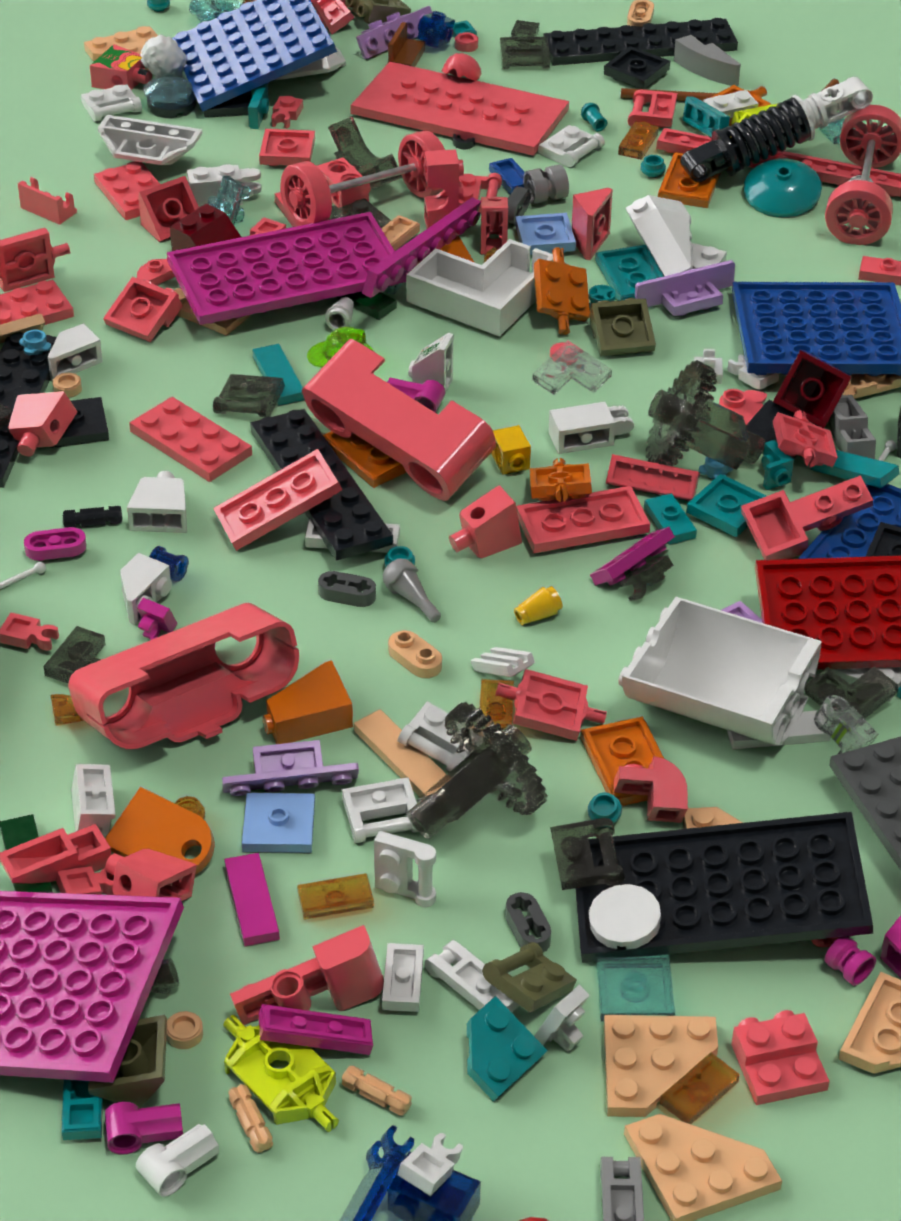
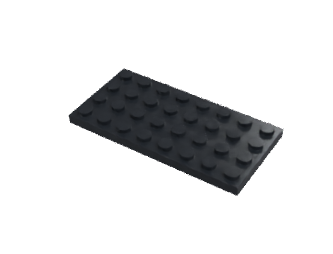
(740, 885)

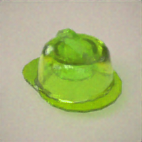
(323, 351)

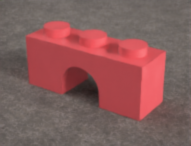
(443, 172)

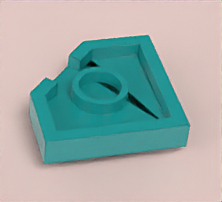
(499, 1048)

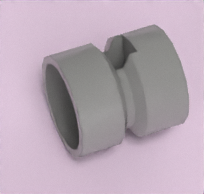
(548, 183)

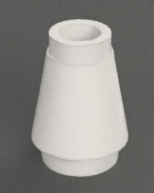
(340, 313)

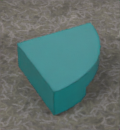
(463, 26)

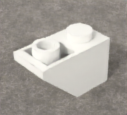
(143, 579)

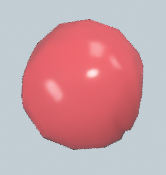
(462, 65)

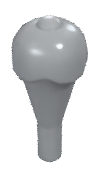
(402, 579)

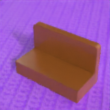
(405, 50)

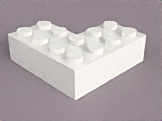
(477, 294)

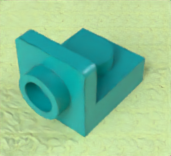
(777, 466)

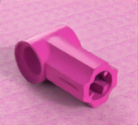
(428, 394)
(131, 1126)

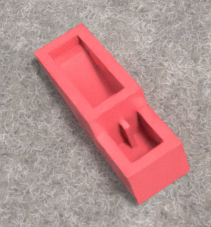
(56, 851)

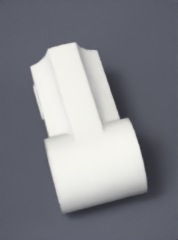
(168, 1165)

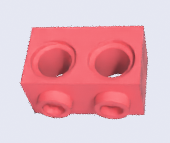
(340, 171)

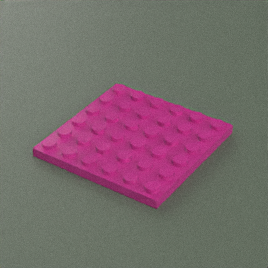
(76, 979)

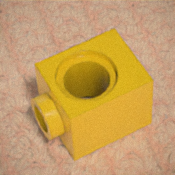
(511, 450)

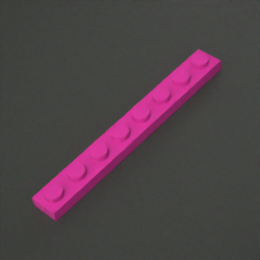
(418, 248)

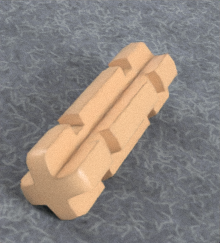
(376, 1090)
(250, 1118)

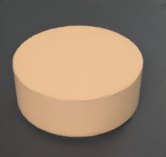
(69, 383)
(184, 1030)

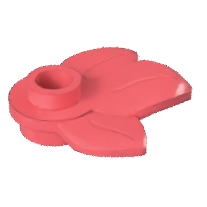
(743, 403)

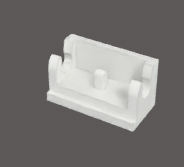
(93, 797)

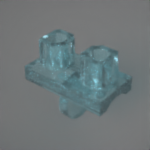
(230, 197)

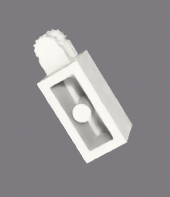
(207, 181)
(587, 426)

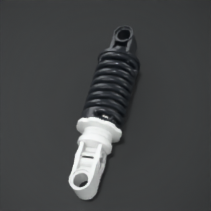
(774, 130)

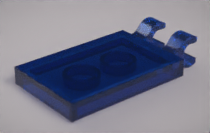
(379, 1177)

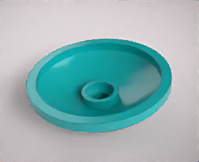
(782, 187)

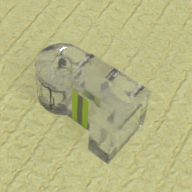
(844, 725)

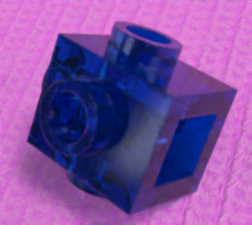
(435, 29)

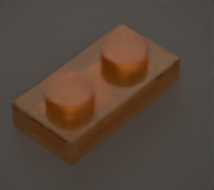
(638, 140)

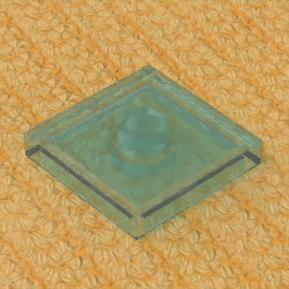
(635, 986)

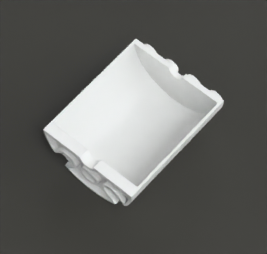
(723, 670)

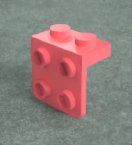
(332, 14)

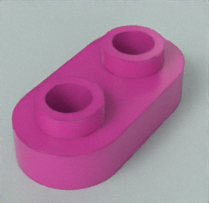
(55, 543)

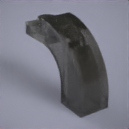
(354, 150)

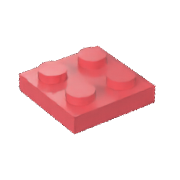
(286, 147)

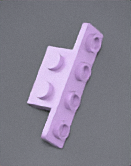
(377, 37)
(688, 289)
(288, 766)

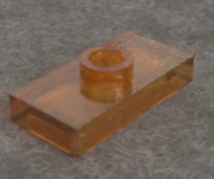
(497, 707)
(335, 896)
(699, 1089)

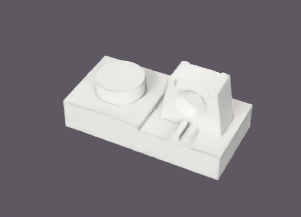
(561, 1020)

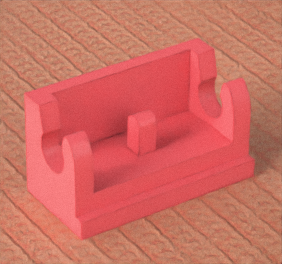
(44, 203)

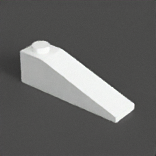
(665, 231)

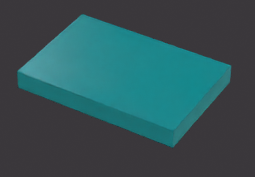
(627, 267)

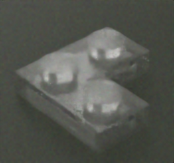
(571, 363)

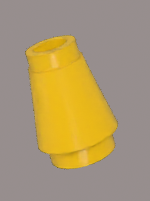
(538, 606)

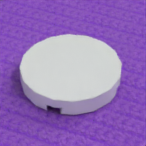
(625, 916)

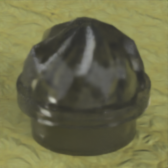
(166, 977)

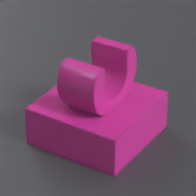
(155, 618)

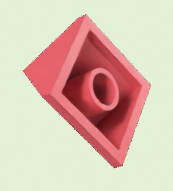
(165, 206)
(591, 220)

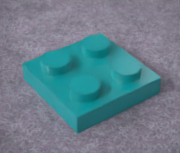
(721, 504)

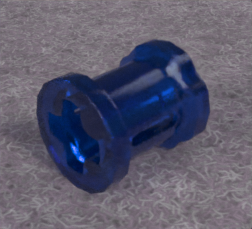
(177, 564)

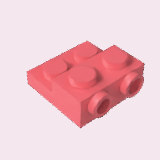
(143, 309)
(779, 1057)

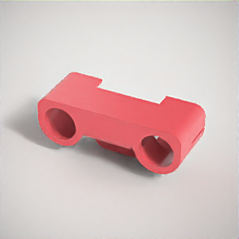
(432, 447)
(181, 683)

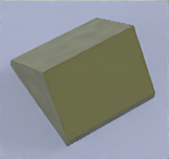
(142, 1065)

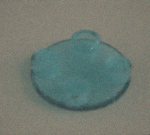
(168, 90)

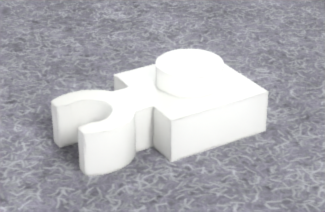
(755, 381)
(430, 1167)

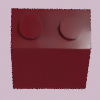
(202, 227)
(813, 388)

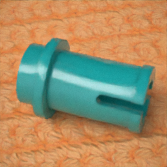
(591, 113)

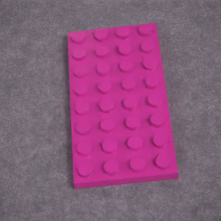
(280, 267)

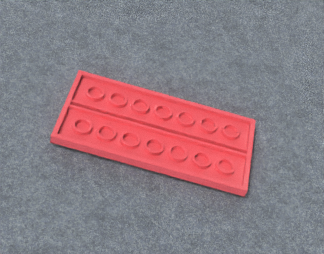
(460, 107)

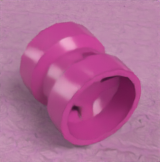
(850, 960)

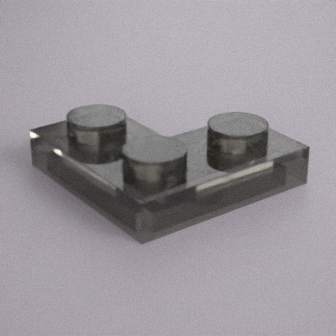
(74, 653)
(864, 694)

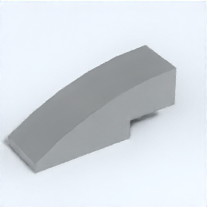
(706, 60)
(851, 429)

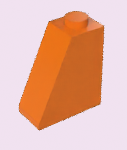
(309, 707)

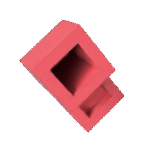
(661, 783)

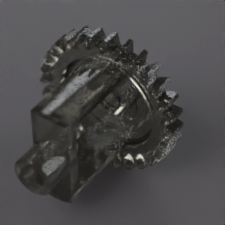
(690, 419)
(493, 762)

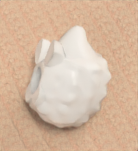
(163, 57)

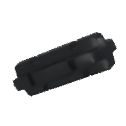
(92, 516)

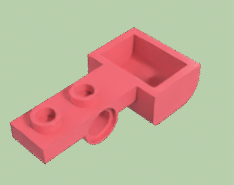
(781, 524)
(341, 965)

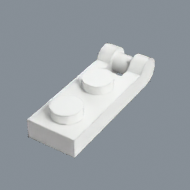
(465, 976)

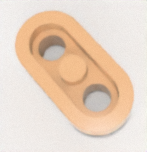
(640, 13)
(415, 654)

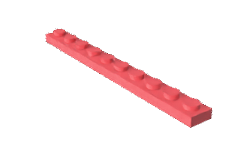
(828, 170)

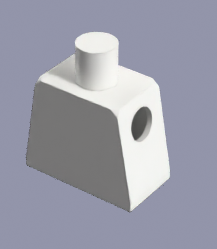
(158, 505)

